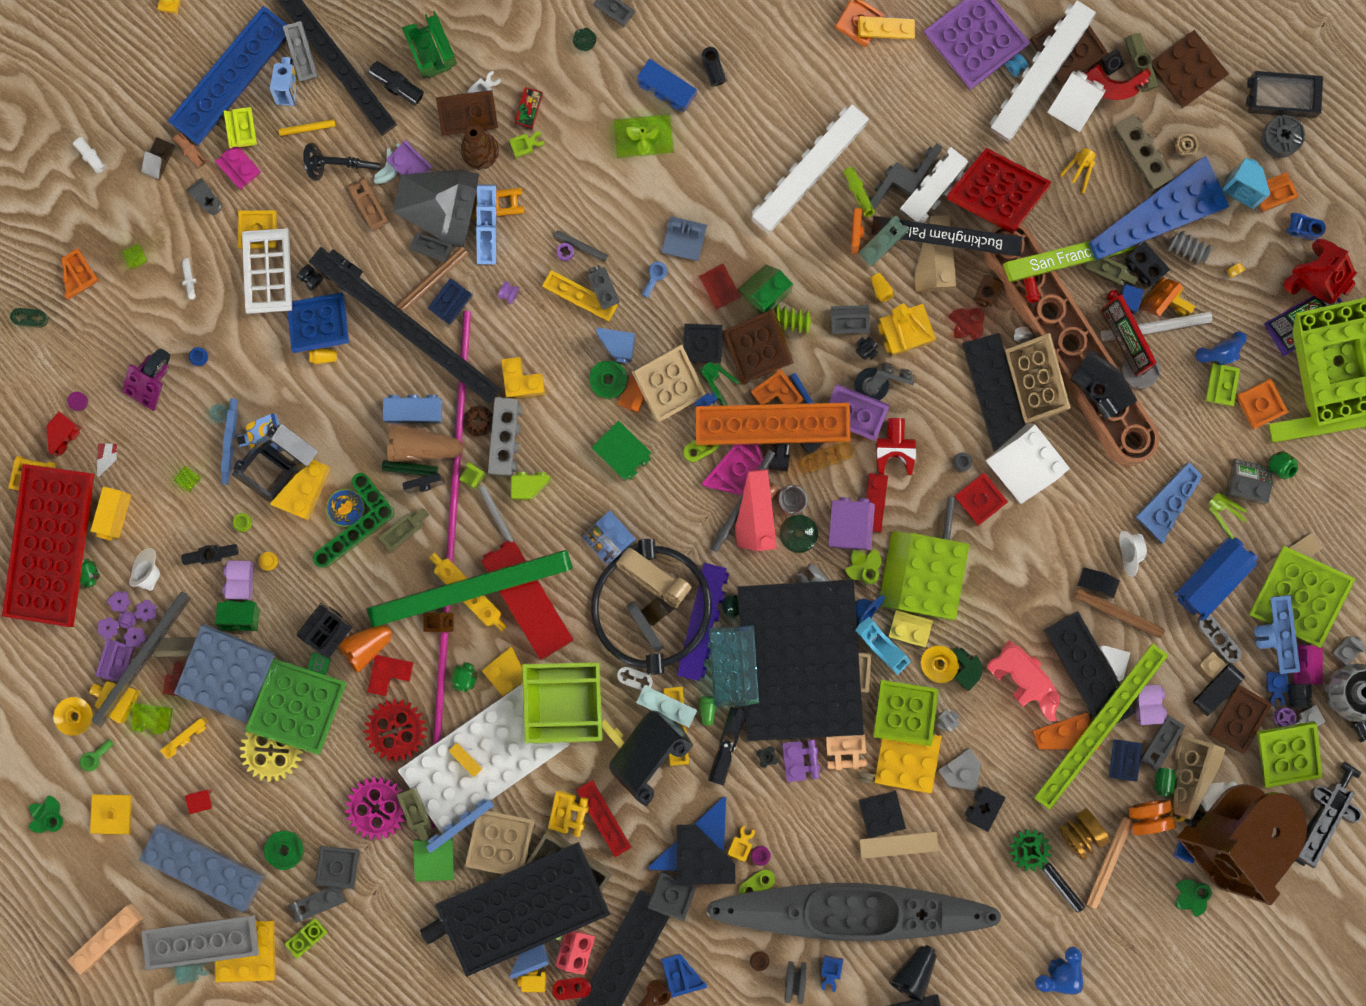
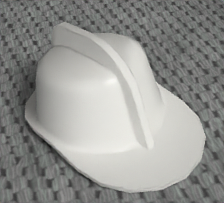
(1133, 551)
(144, 570)

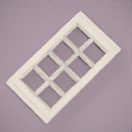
(269, 306)

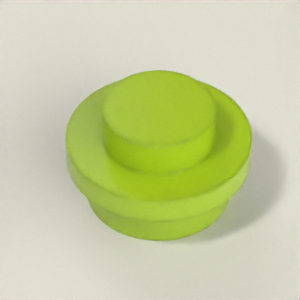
(242, 522)

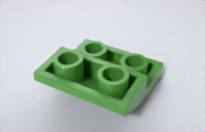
(434, 865)

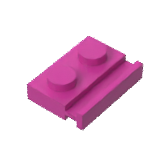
(238, 166)

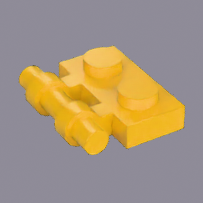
(562, 812)

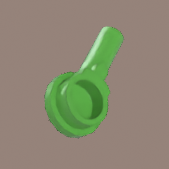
(90, 761)

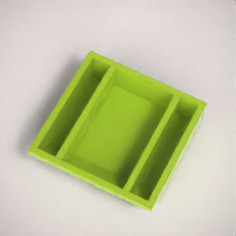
(924, 575)
(562, 703)

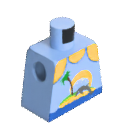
(284, 82)
(257, 430)

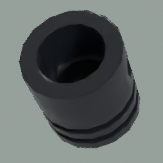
(1299, 695)

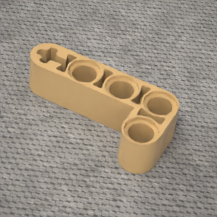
(653, 578)

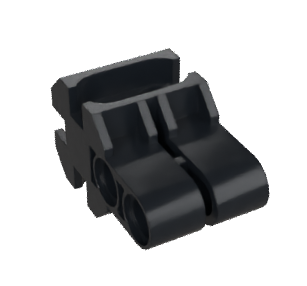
(324, 630)

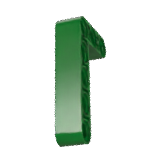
(359, 525)

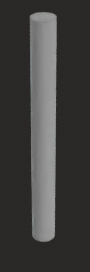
(495, 513)

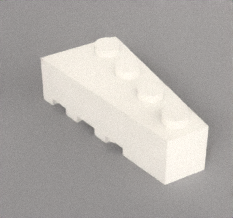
(934, 187)

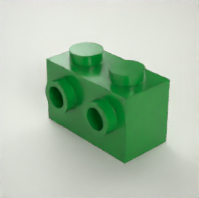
(237, 616)

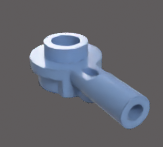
(657, 272)

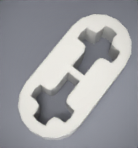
(637, 674)

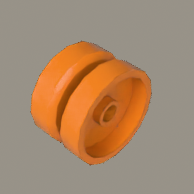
(1151, 815)

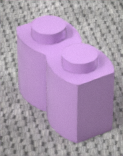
(239, 580)
(1149, 705)

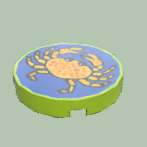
(345, 507)

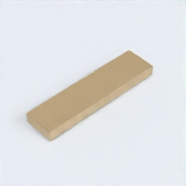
(898, 845)

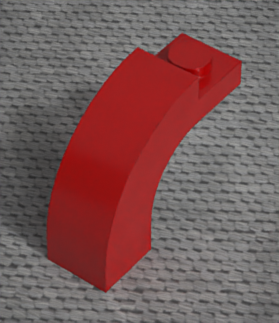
(1118, 89)

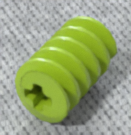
(793, 320)

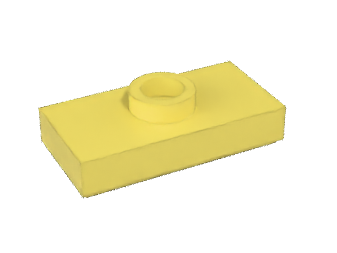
(614, 734)

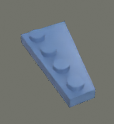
(1163, 509)

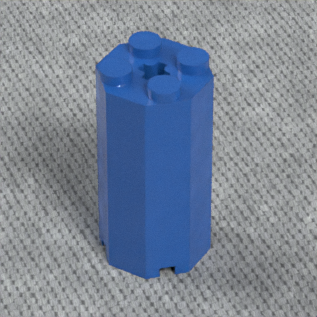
(1216, 578)

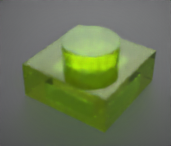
(134, 256)
(187, 479)

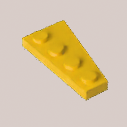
(505, 672)

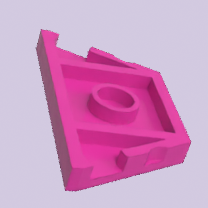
(733, 469)

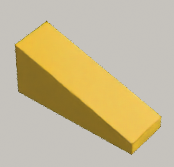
(465, 759)

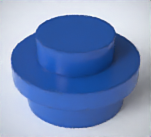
(198, 356)

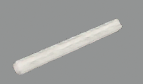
(1164, 325)

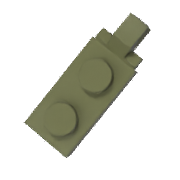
(1111, 271)
(403, 529)
(415, 812)

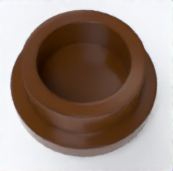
(759, 961)

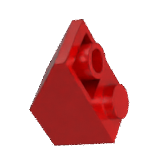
(60, 433)

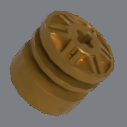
(1084, 833)

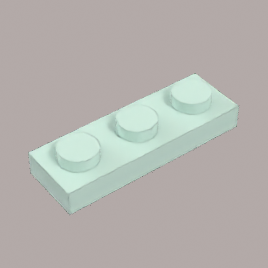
(667, 706)

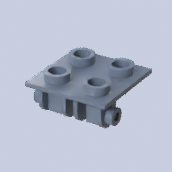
(684, 238)

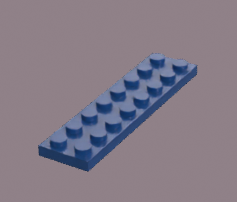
(229, 76)

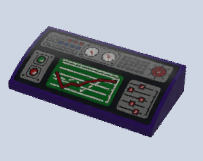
(1282, 326)

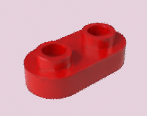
(570, 989)

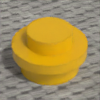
(268, 561)

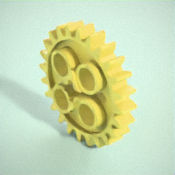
(270, 767)

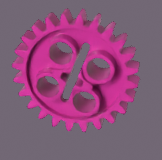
(365, 822)

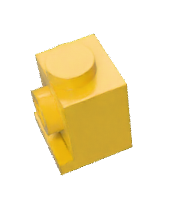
(532, 981)

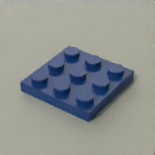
(318, 323)

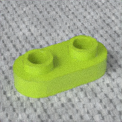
(702, 451)
(756, 883)

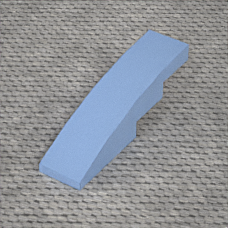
(486, 224)

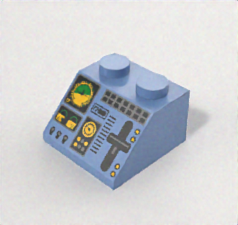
(609, 538)

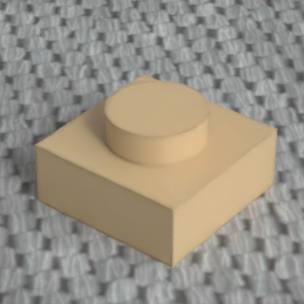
(1212, 665)

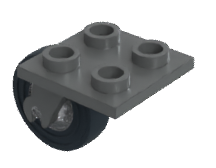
(875, 383)

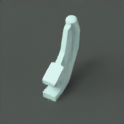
(387, 172)

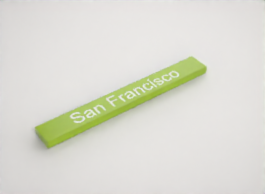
(1052, 261)

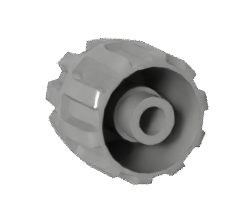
(1348, 692)

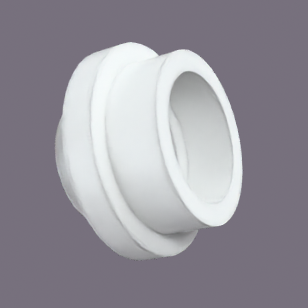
(1023, 334)

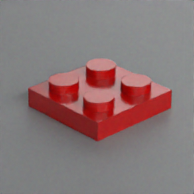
(981, 499)

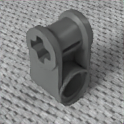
(203, 195)

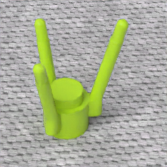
(1220, 502)

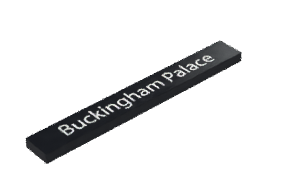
(954, 236)

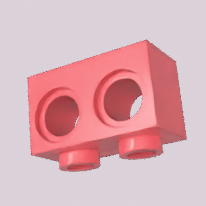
(575, 951)

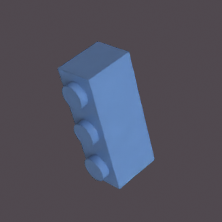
(412, 409)

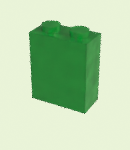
(622, 451)

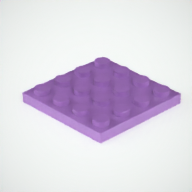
(976, 39)

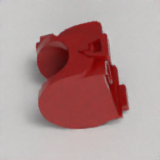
(1326, 276)

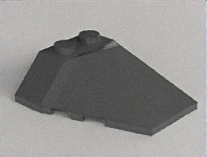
(438, 202)

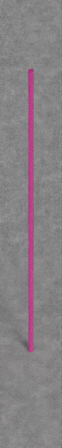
(451, 533)

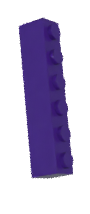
(692, 665)

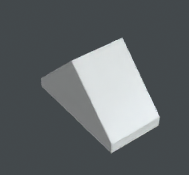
(1116, 659)

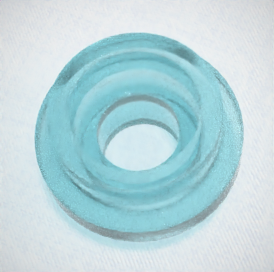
(213, 413)

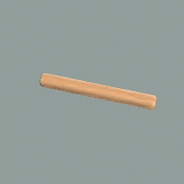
(1109, 862)

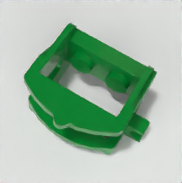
(427, 49)

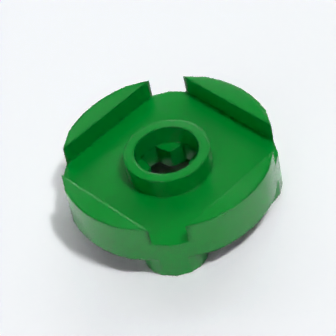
(597, 379)
(293, 856)

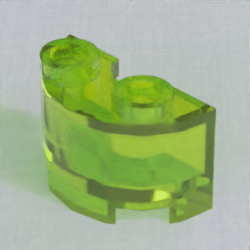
(151, 717)

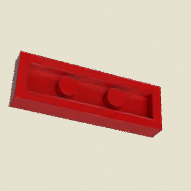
(877, 494)

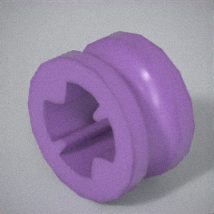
(570, 249)

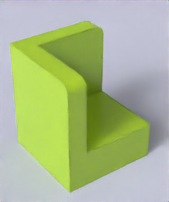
(472, 476)

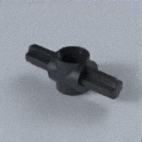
(219, 553)

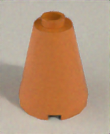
(364, 646)

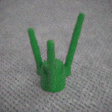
(711, 374)

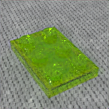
(660, 145)

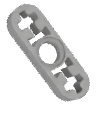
(1224, 654)

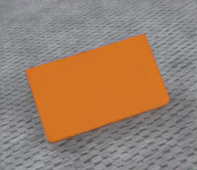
(632, 396)

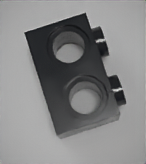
(1151, 261)

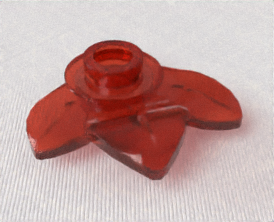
(966, 325)

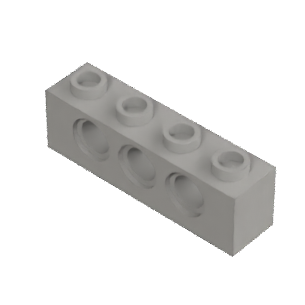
(501, 407)

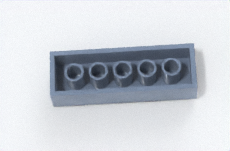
(202, 867)

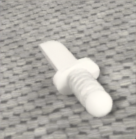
(189, 281)

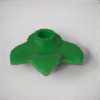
(44, 814)
(1190, 898)

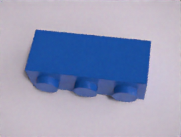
(666, 86)

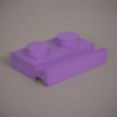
(408, 160)
(114, 660)

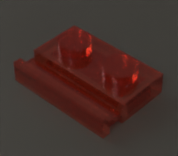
(719, 286)

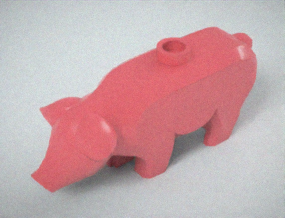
(1029, 676)

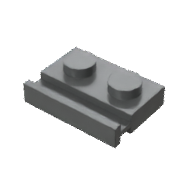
(850, 320)

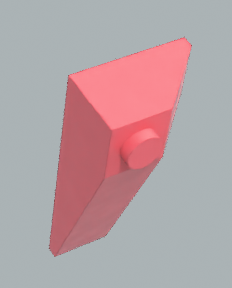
(755, 519)

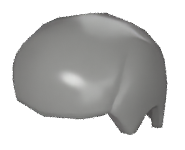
(792, 499)

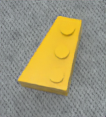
(303, 490)

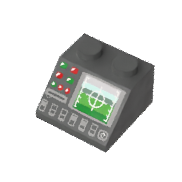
(1249, 482)

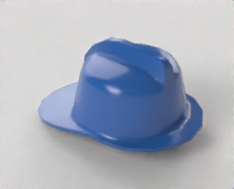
(867, 608)

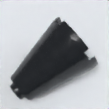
(915, 973)

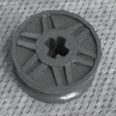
(1281, 126)
(795, 982)

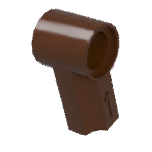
(656, 994)

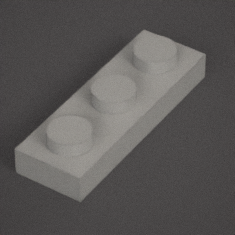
(300, 51)

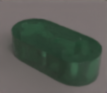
(29, 313)

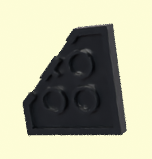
(701, 859)

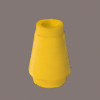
(882, 288)
(322, 355)

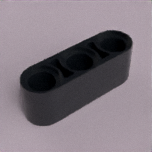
(1218, 689)

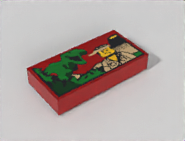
(528, 108)

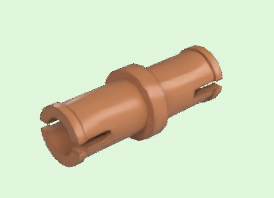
(189, 150)

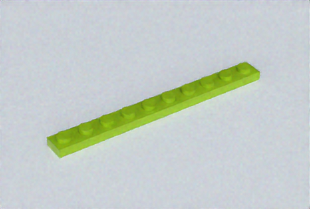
(1101, 726)

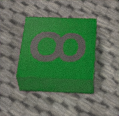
(319, 663)

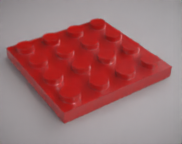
(999, 190)

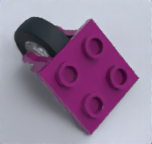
(144, 382)

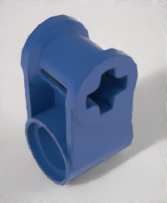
(1301, 226)

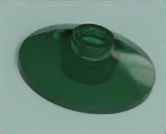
(793, 542)

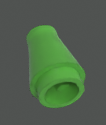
(707, 709)

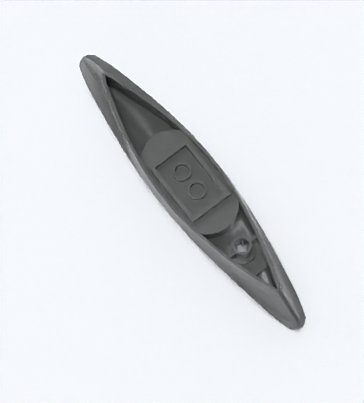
(853, 912)

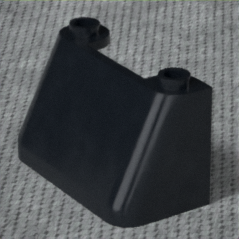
(646, 751)

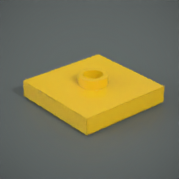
(111, 814)

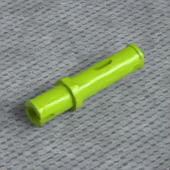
(856, 185)

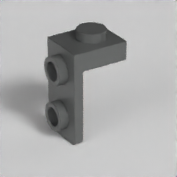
(603, 286)

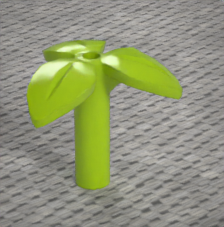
(643, 134)

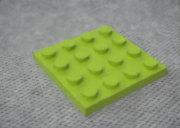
(1315, 594)

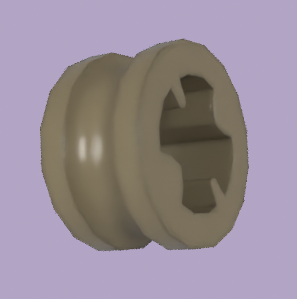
(866, 777)

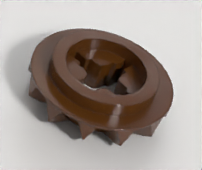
(485, 427)

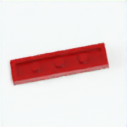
(604, 819)

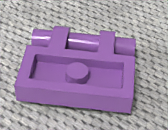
(794, 760)

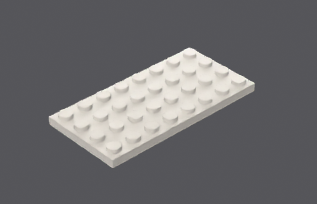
(491, 739)

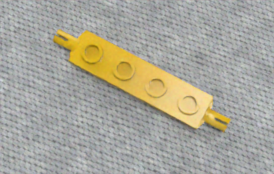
(481, 606)

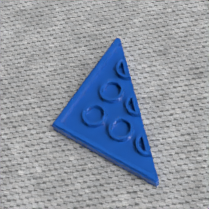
(711, 823)

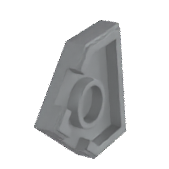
(962, 771)

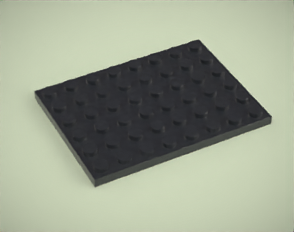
(804, 660)

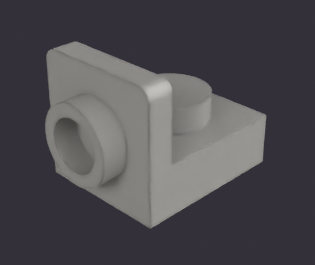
(1348, 649)

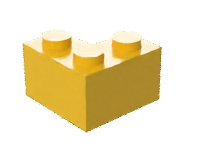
(520, 385)

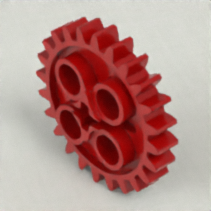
(390, 713)

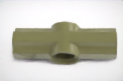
(1138, 51)

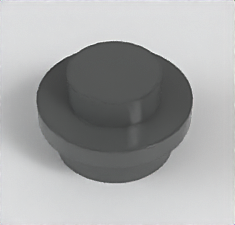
(962, 462)

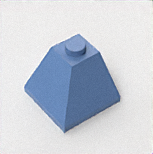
(618, 344)
(530, 961)

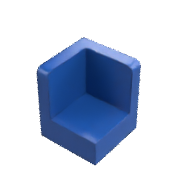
(1132, 297)

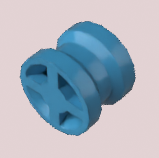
(1016, 65)

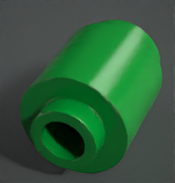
(1164, 782)

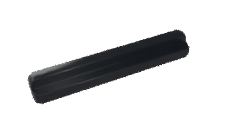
(1063, 887)

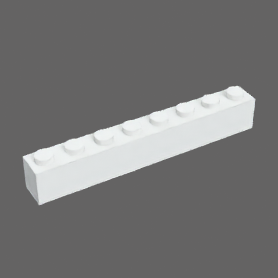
(1043, 70)
(810, 169)

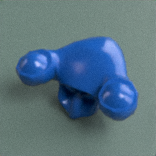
(1224, 352)
(1065, 975)

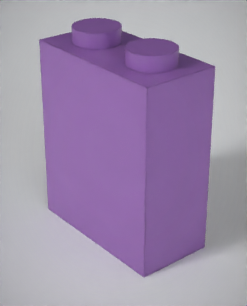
(851, 524)

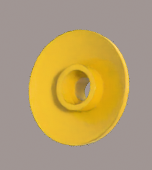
(933, 669)
(64, 712)

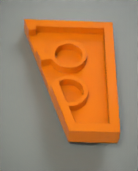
(1062, 733)

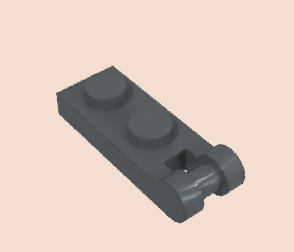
(1162, 742)
(317, 903)

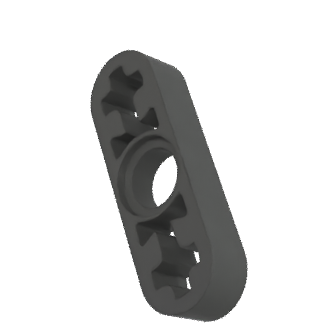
(644, 626)

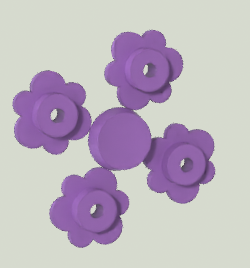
(127, 619)

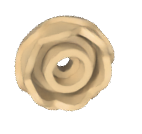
(1191, 140)

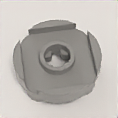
(1142, 381)

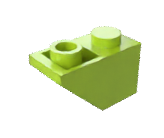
(528, 486)

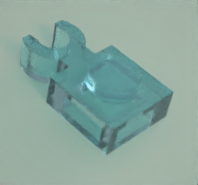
(189, 972)

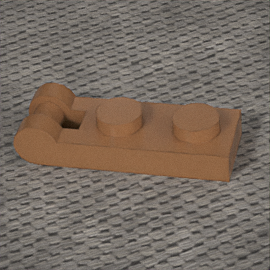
(368, 204)

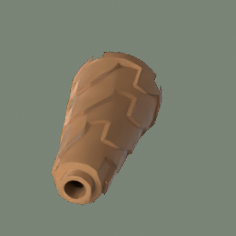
(417, 445)

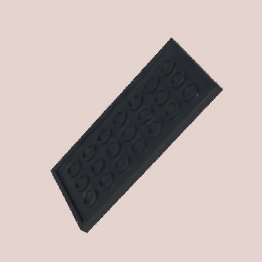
(522, 909)

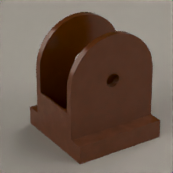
(1237, 842)

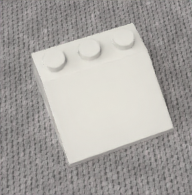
(1027, 463)

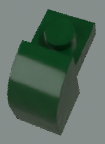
(971, 669)

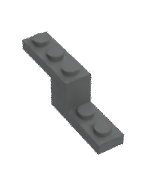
(904, 179)

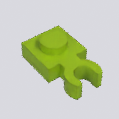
(523, 145)

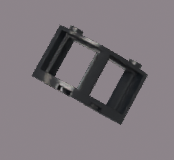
(287, 441)

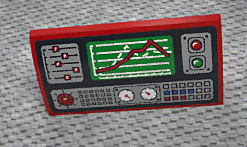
(1128, 336)

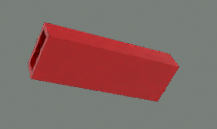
(530, 605)

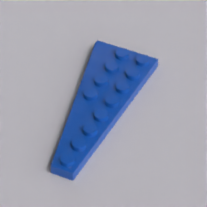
(1180, 202)

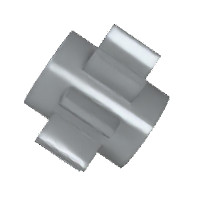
(947, 720)

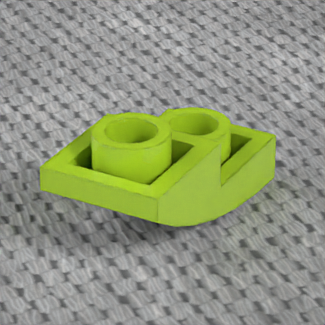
(305, 938)

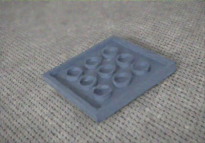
(224, 673)

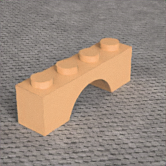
(105, 938)

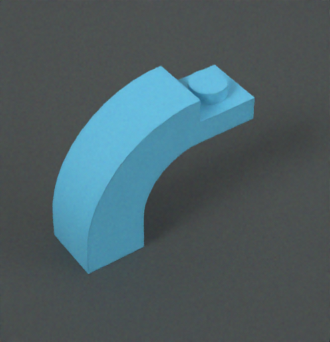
(882, 645)

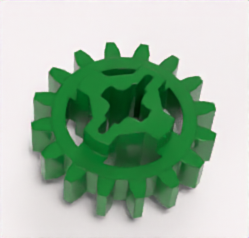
(1035, 842)

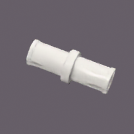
(89, 155)

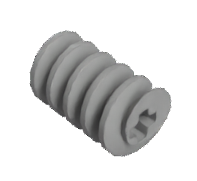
(1190, 247)

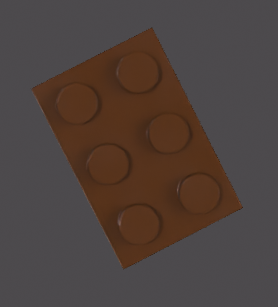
(466, 109)
(1240, 719)

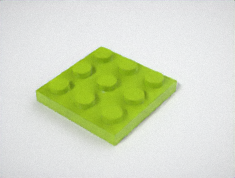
(905, 713)
(1290, 754)

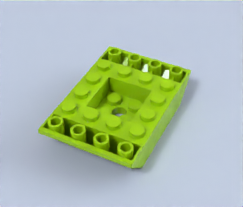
(1320, 335)

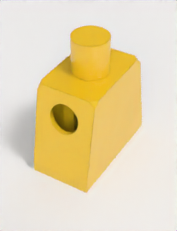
(124, 706)

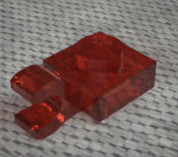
(172, 680)

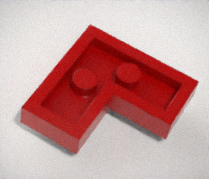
(385, 669)

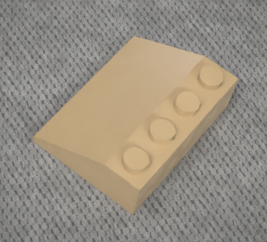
(1037, 379)

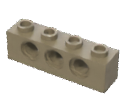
(1132, 148)

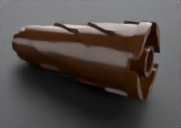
(479, 148)

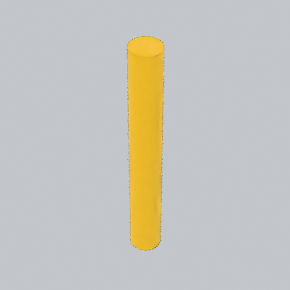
(307, 127)

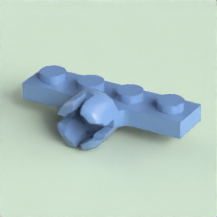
(1280, 634)

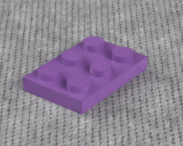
(865, 412)

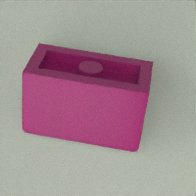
(1310, 665)

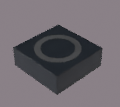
(1112, 62)

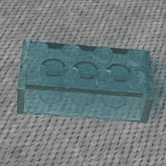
(734, 665)

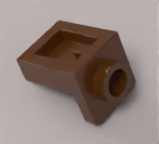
(438, 622)

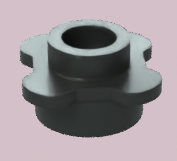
(771, 760)

